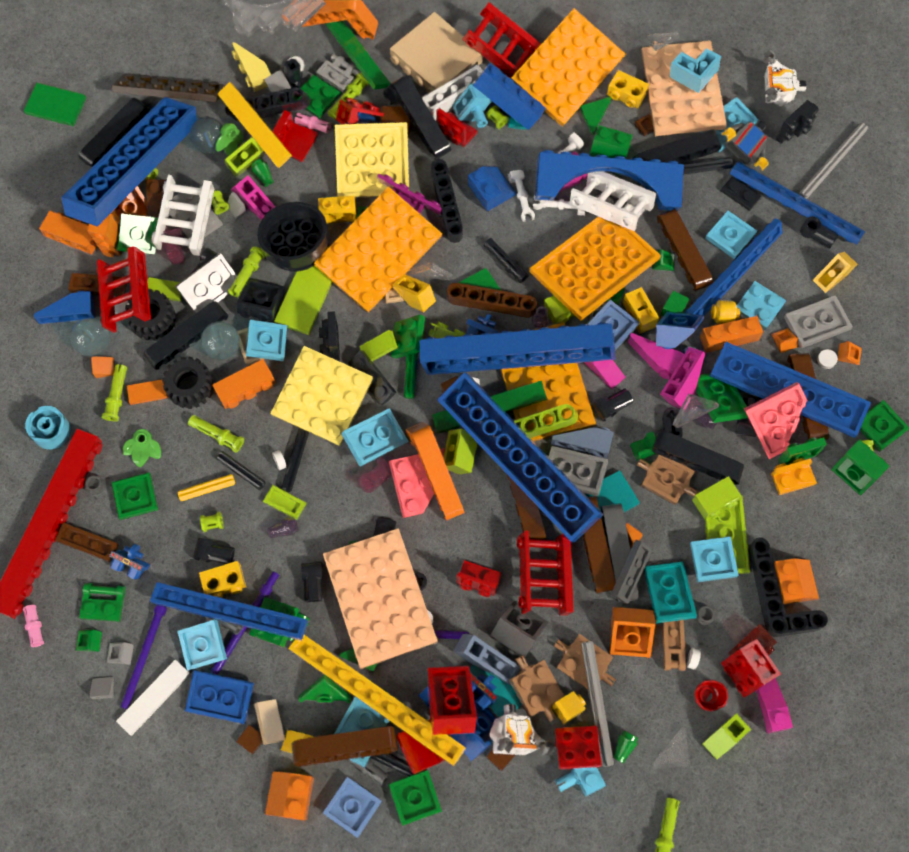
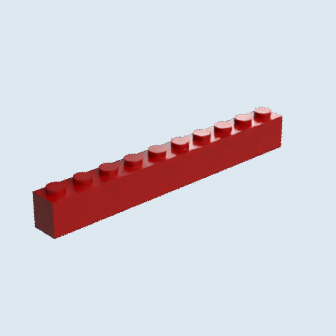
(46, 522)

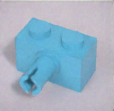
(471, 106)
(588, 779)

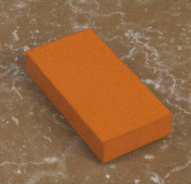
(146, 392)

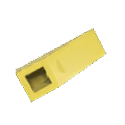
(251, 66)

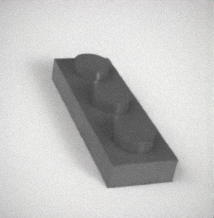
(631, 571)

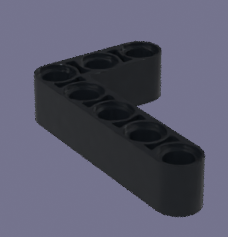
(419, 115)
(774, 596)

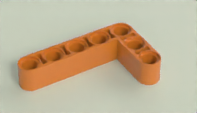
(352, 10)
(436, 469)

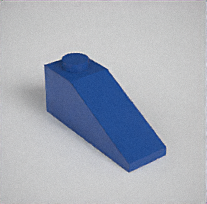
(70, 308)

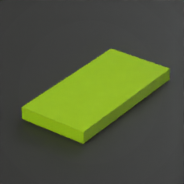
(304, 300)
(732, 524)

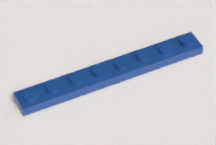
(796, 202)
(737, 269)
(229, 611)

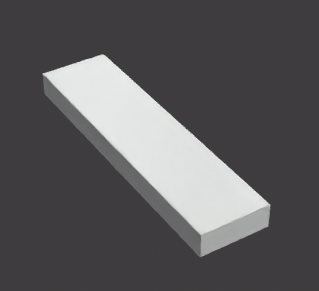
(153, 697)

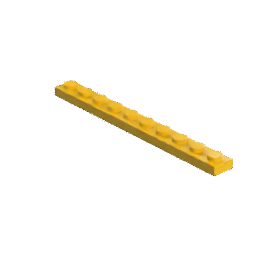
(377, 699)

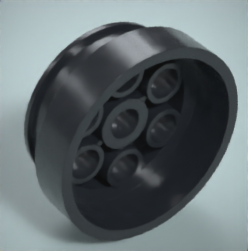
(294, 248)

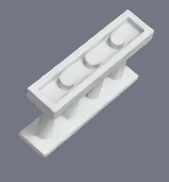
(618, 188)
(198, 225)

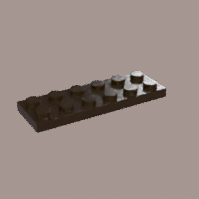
(167, 87)

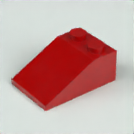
(451, 700)

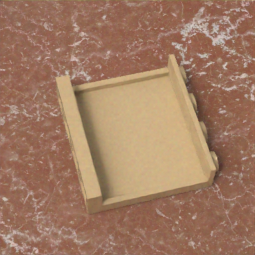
(434, 53)

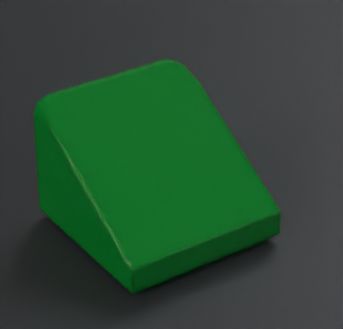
(665, 262)
(88, 640)

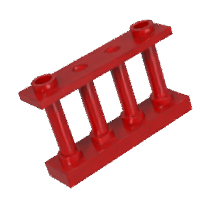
(511, 30)
(138, 293)
(562, 564)

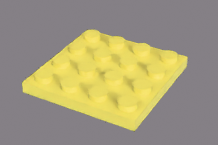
(369, 151)
(321, 395)

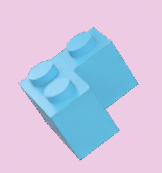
(695, 72)

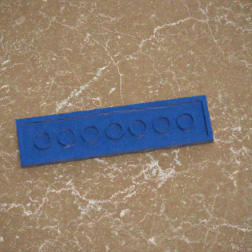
(765, 377)

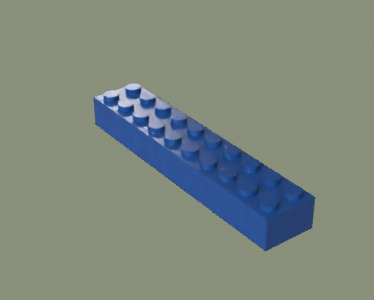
(129, 162)
(518, 349)
(520, 457)

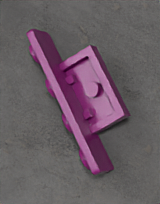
(415, 199)

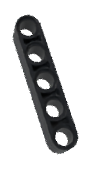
(276, 103)
(113, 131)
(684, 149)
(447, 193)
(184, 335)
(697, 457)

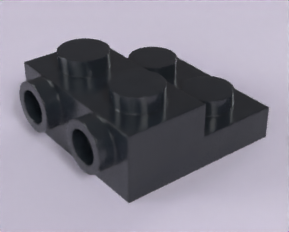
(798, 122)
(260, 300)
(330, 335)

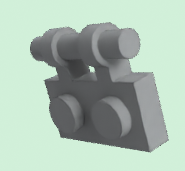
(334, 75)

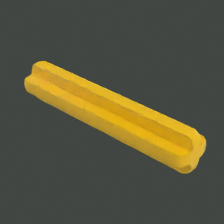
(206, 487)

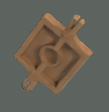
(667, 479)
(573, 662)
(536, 688)

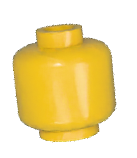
(725, 311)

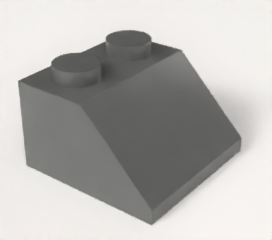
(518, 630)

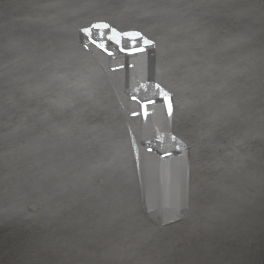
(272, 16)

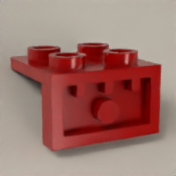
(349, 109)
(457, 130)
(294, 137)
(478, 578)
(750, 668)
(578, 747)
(416, 754)

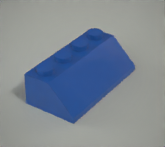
(509, 96)
(475, 742)

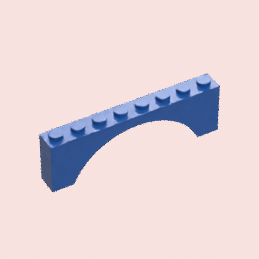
(559, 169)

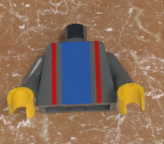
(748, 143)

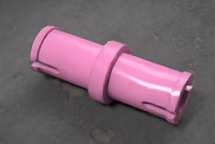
(312, 122)
(33, 626)

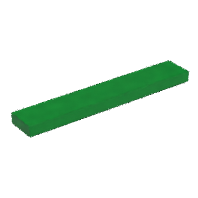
(358, 55)
(507, 400)

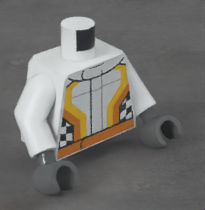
(780, 81)
(516, 735)

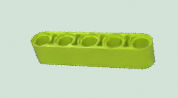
(540, 420)

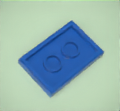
(219, 696)

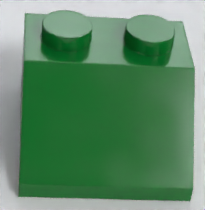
(611, 143)
(860, 467)

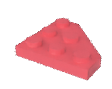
(777, 418)
(411, 484)

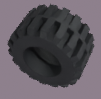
(160, 323)
(191, 396)

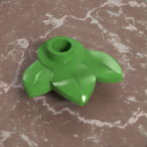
(229, 138)
(142, 450)

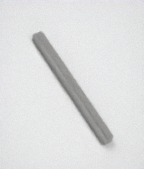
(833, 160)
(597, 702)

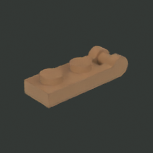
(674, 644)

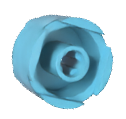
(48, 427)

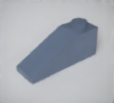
(589, 441)
(486, 658)

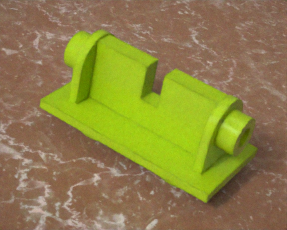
(441, 330)

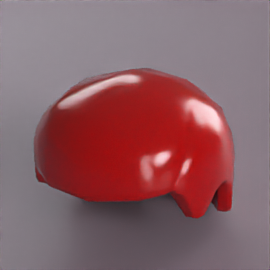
(718, 691)

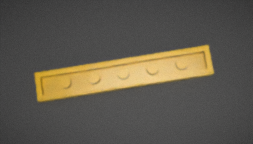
(254, 125)

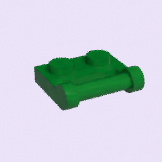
(102, 609)

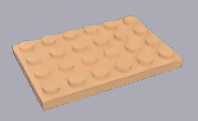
(672, 104)
(379, 598)

